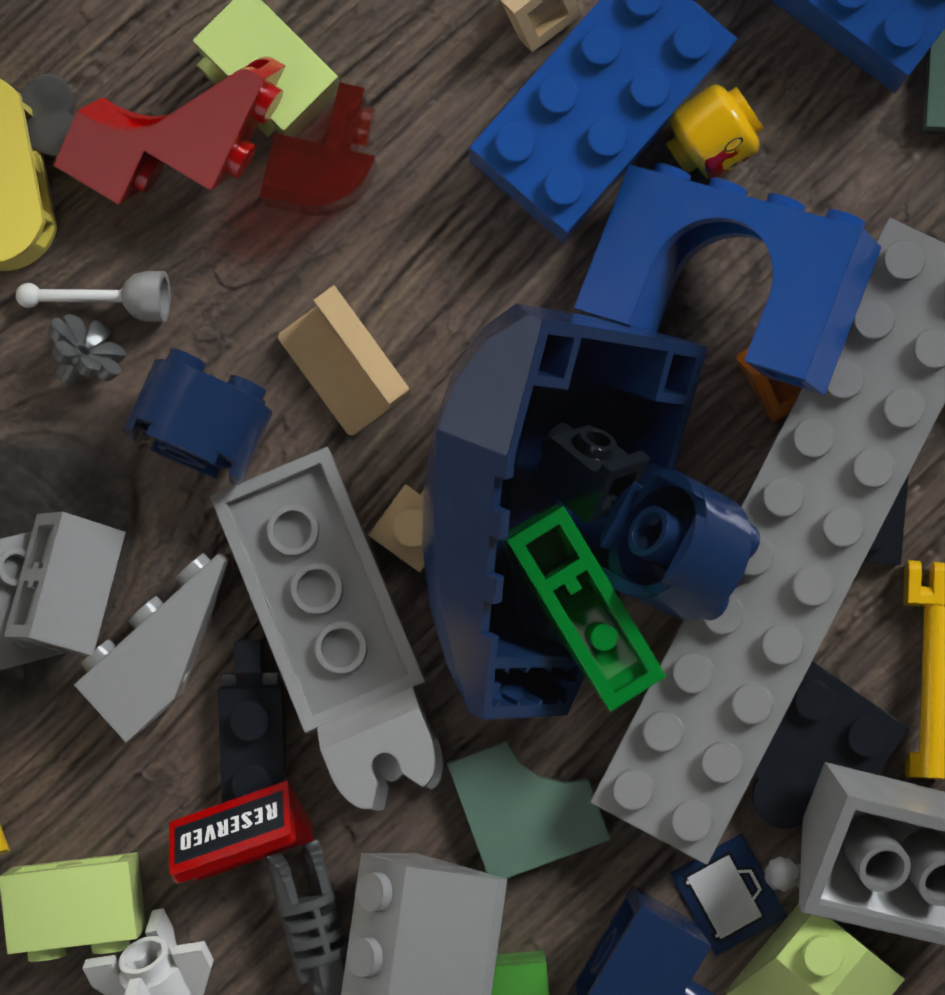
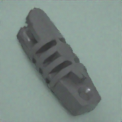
(311, 921)

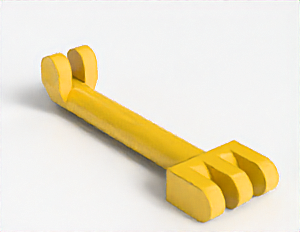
(930, 759)

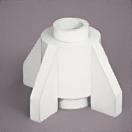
(153, 964)

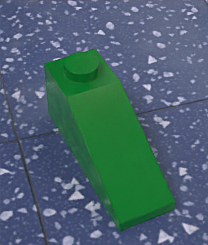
(581, 605)

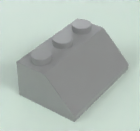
(875, 854)
(422, 927)

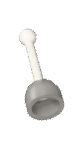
(143, 295)

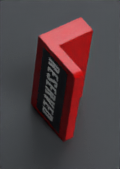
(237, 833)

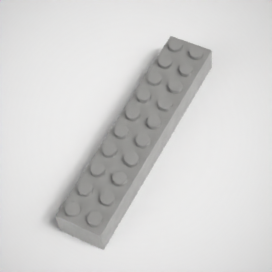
(816, 520)

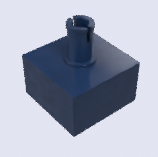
(645, 952)

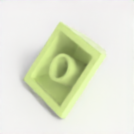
(815, 958)

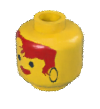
(714, 132)

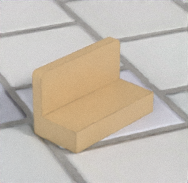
(343, 363)

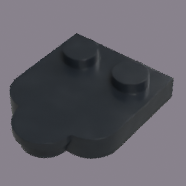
(821, 725)

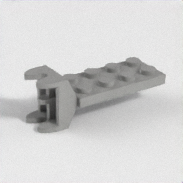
(332, 626)

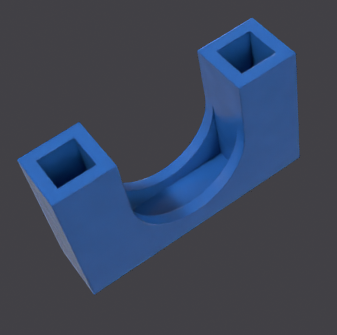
(815, 259)

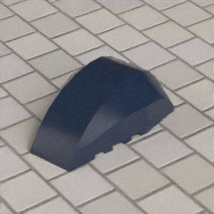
(499, 405)

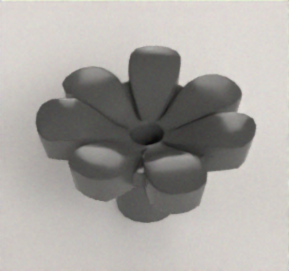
(84, 350)

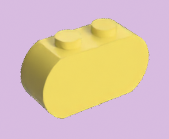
(25, 195)

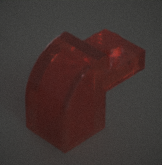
(326, 176)

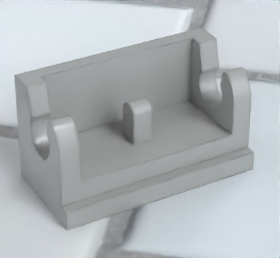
(65, 583)

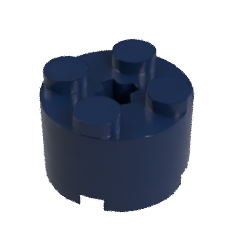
(199, 417)
(677, 545)

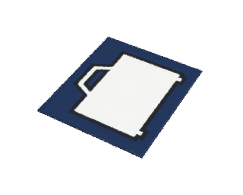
(729, 895)

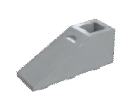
(153, 663)

